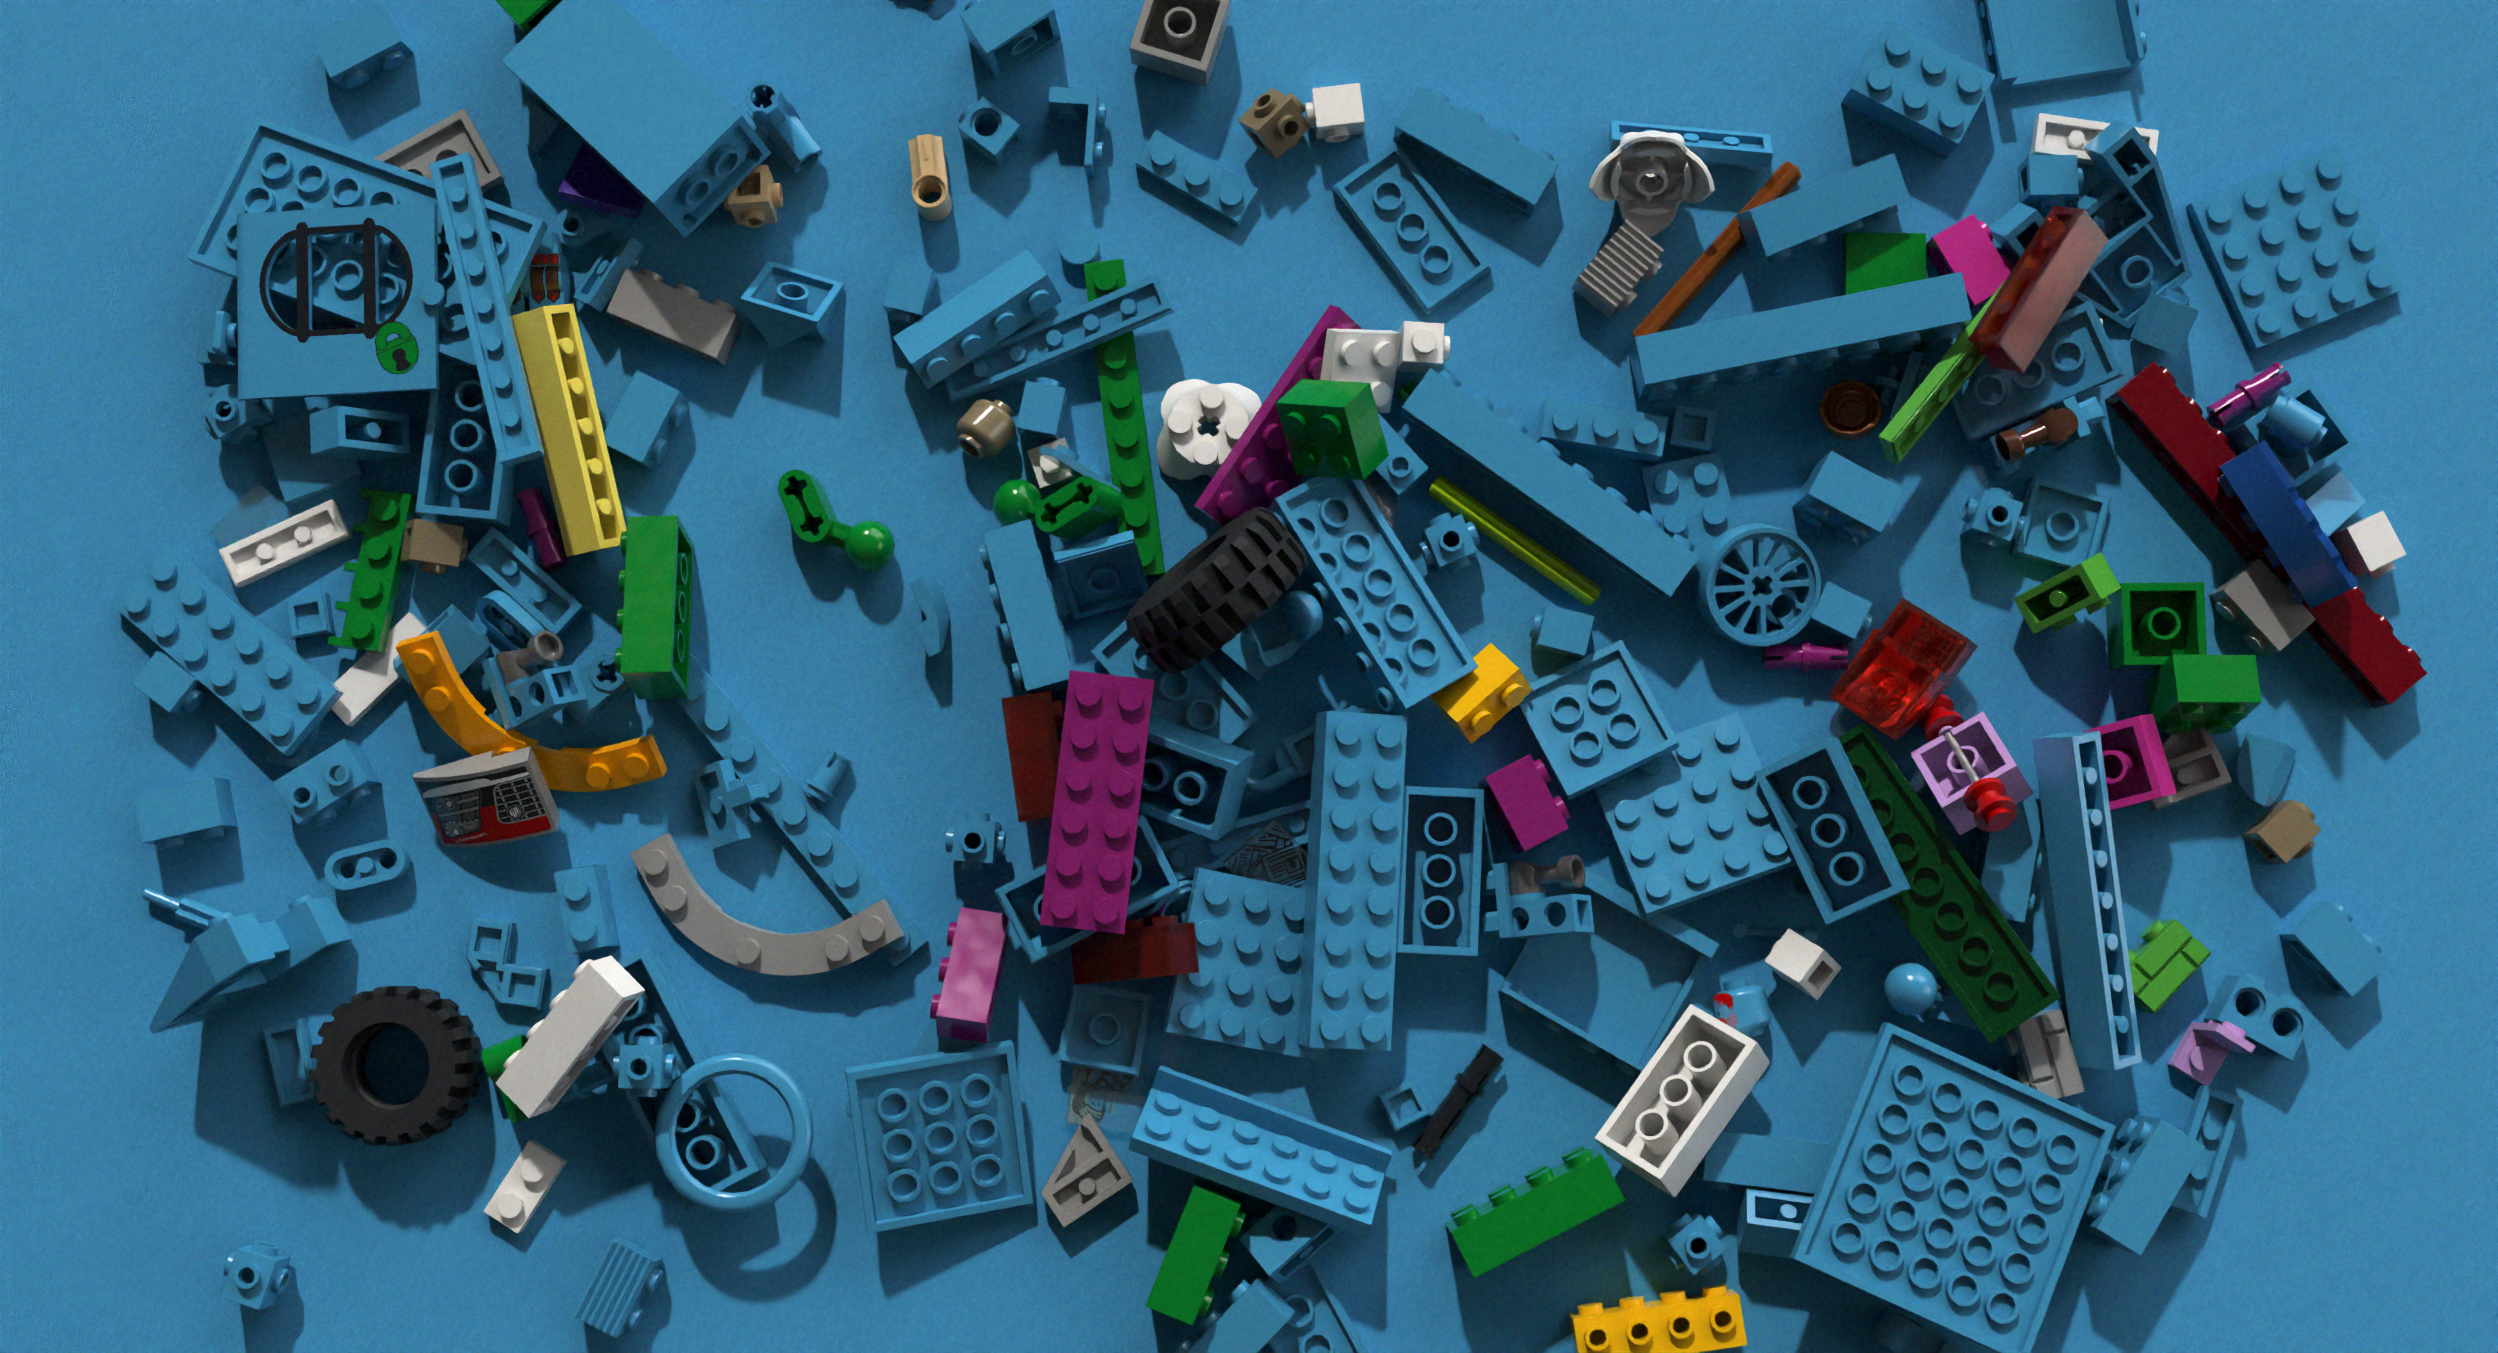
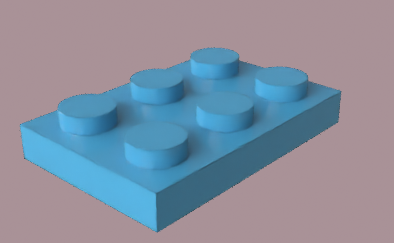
(1691, 501)

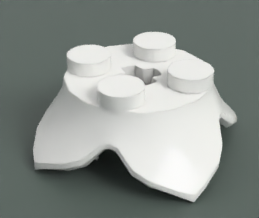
(1653, 198)
(1187, 404)

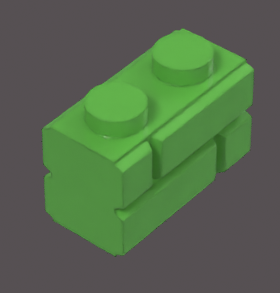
(2163, 963)

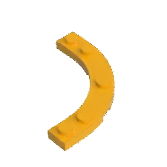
(465, 722)

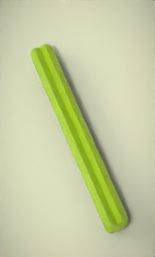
(1515, 541)

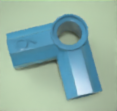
(781, 124)

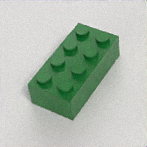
(655, 607)
(1534, 1210)

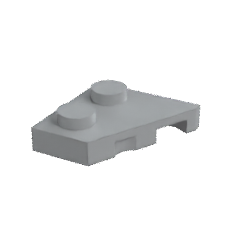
(2193, 766)
(1085, 1174)

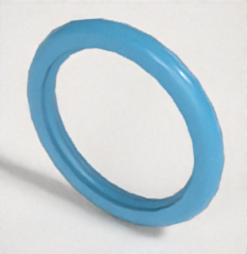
(801, 1140)

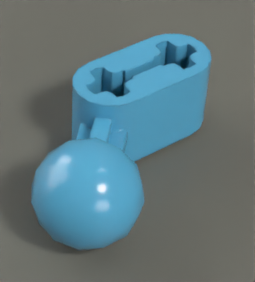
(1913, 990)

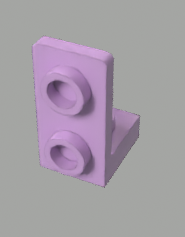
(2206, 1047)

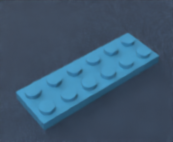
(228, 649)

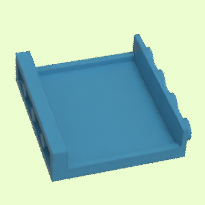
(2058, 39)
(1612, 984)

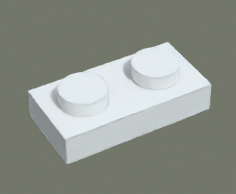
(525, 1186)

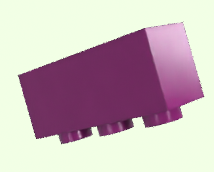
(971, 975)

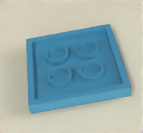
(1596, 720)

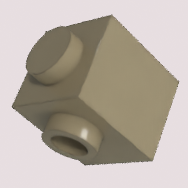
(433, 545)
(2284, 832)

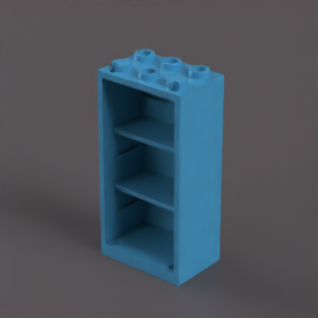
(638, 108)

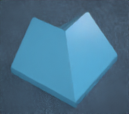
(791, 304)

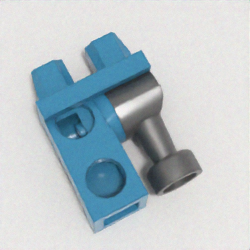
(522, 692)
(1523, 904)

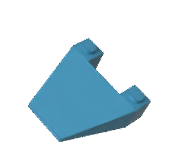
(2135, 216)
(247, 956)

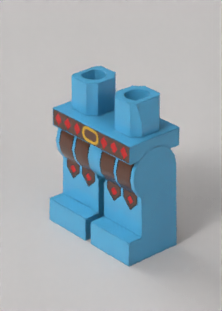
(546, 278)

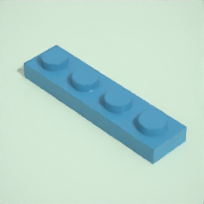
(1710, 145)

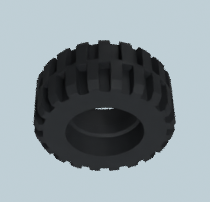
(343, 1072)

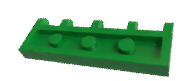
(376, 573)

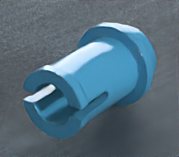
(827, 776)

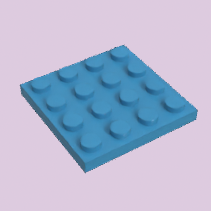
(2294, 247)
(1694, 819)
(1247, 966)
(939, 1136)

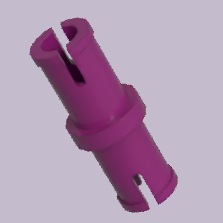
(2248, 395)
(542, 529)
(1805, 657)

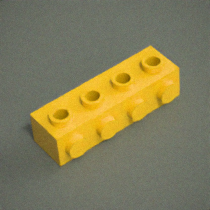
(1661, 1326)

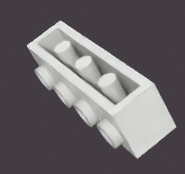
(569, 1035)

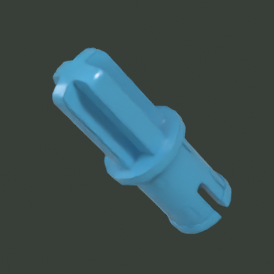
(588, 1080)

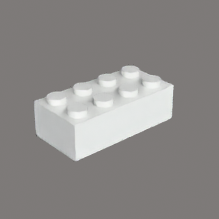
(1683, 1100)

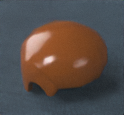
(1850, 410)

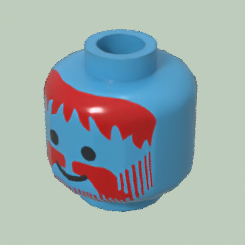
(1743, 1007)

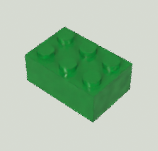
(1196, 1253)

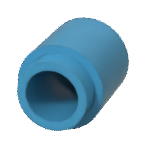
(2294, 423)

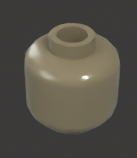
(985, 429)

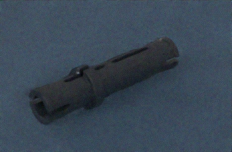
(1456, 1103)

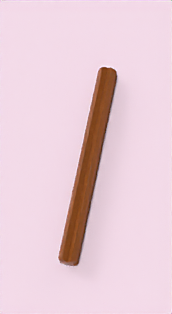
(1714, 256)

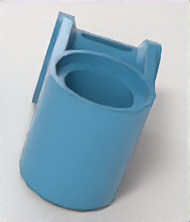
(598, 689)

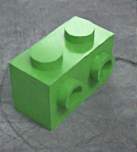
(2068, 592)

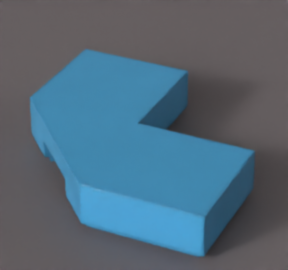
(490, 954)

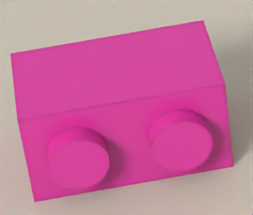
(1970, 250)

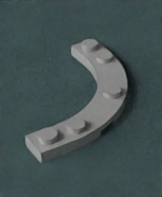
(749, 945)

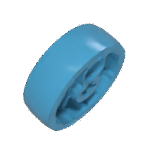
(1797, 606)

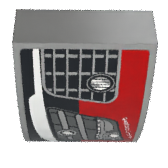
(488, 799)

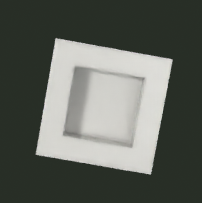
(1047, 472)

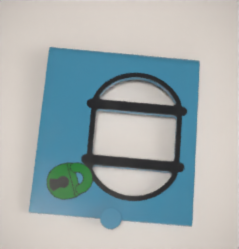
(345, 361)

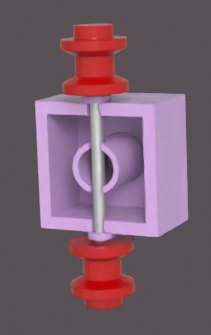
(1969, 769)

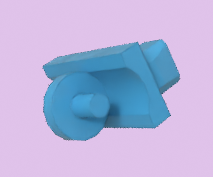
(1913, 376)

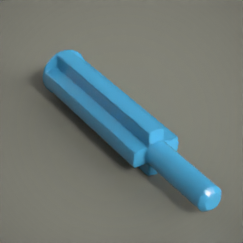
(185, 910)

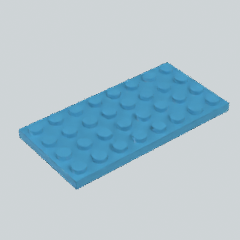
(301, 172)

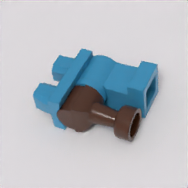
(2054, 429)

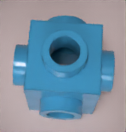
(233, 419)
(1979, 521)
(1444, 557)
(992, 841)
(660, 1066)
(1680, 1235)
(255, 1275)

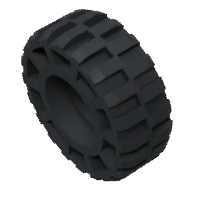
(1216, 591)

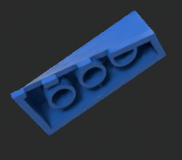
(2287, 526)

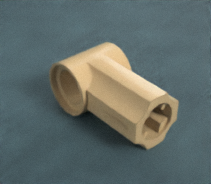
(929, 176)

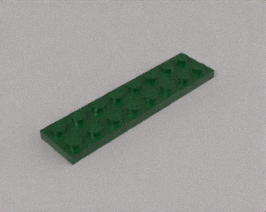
(1947, 903)

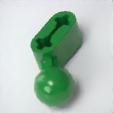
(1064, 514)
(866, 545)

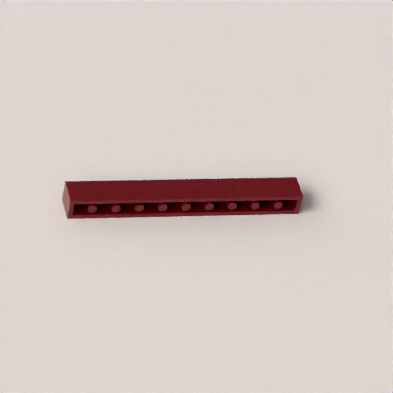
(2192, 453)

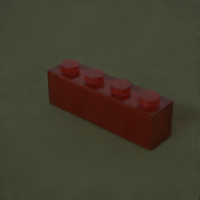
(2038, 289)

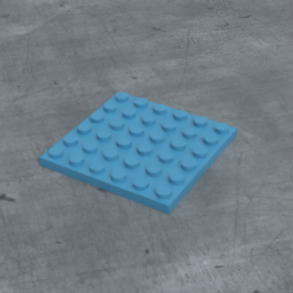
(1953, 1192)

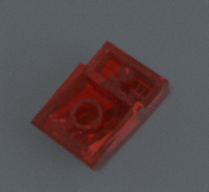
(1902, 669)

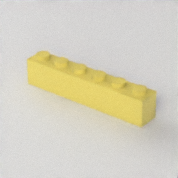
(570, 429)

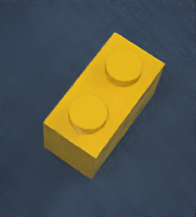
(1483, 695)

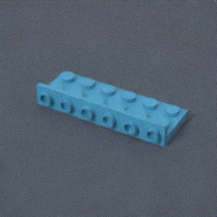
(1373, 592)
(1261, 1150)

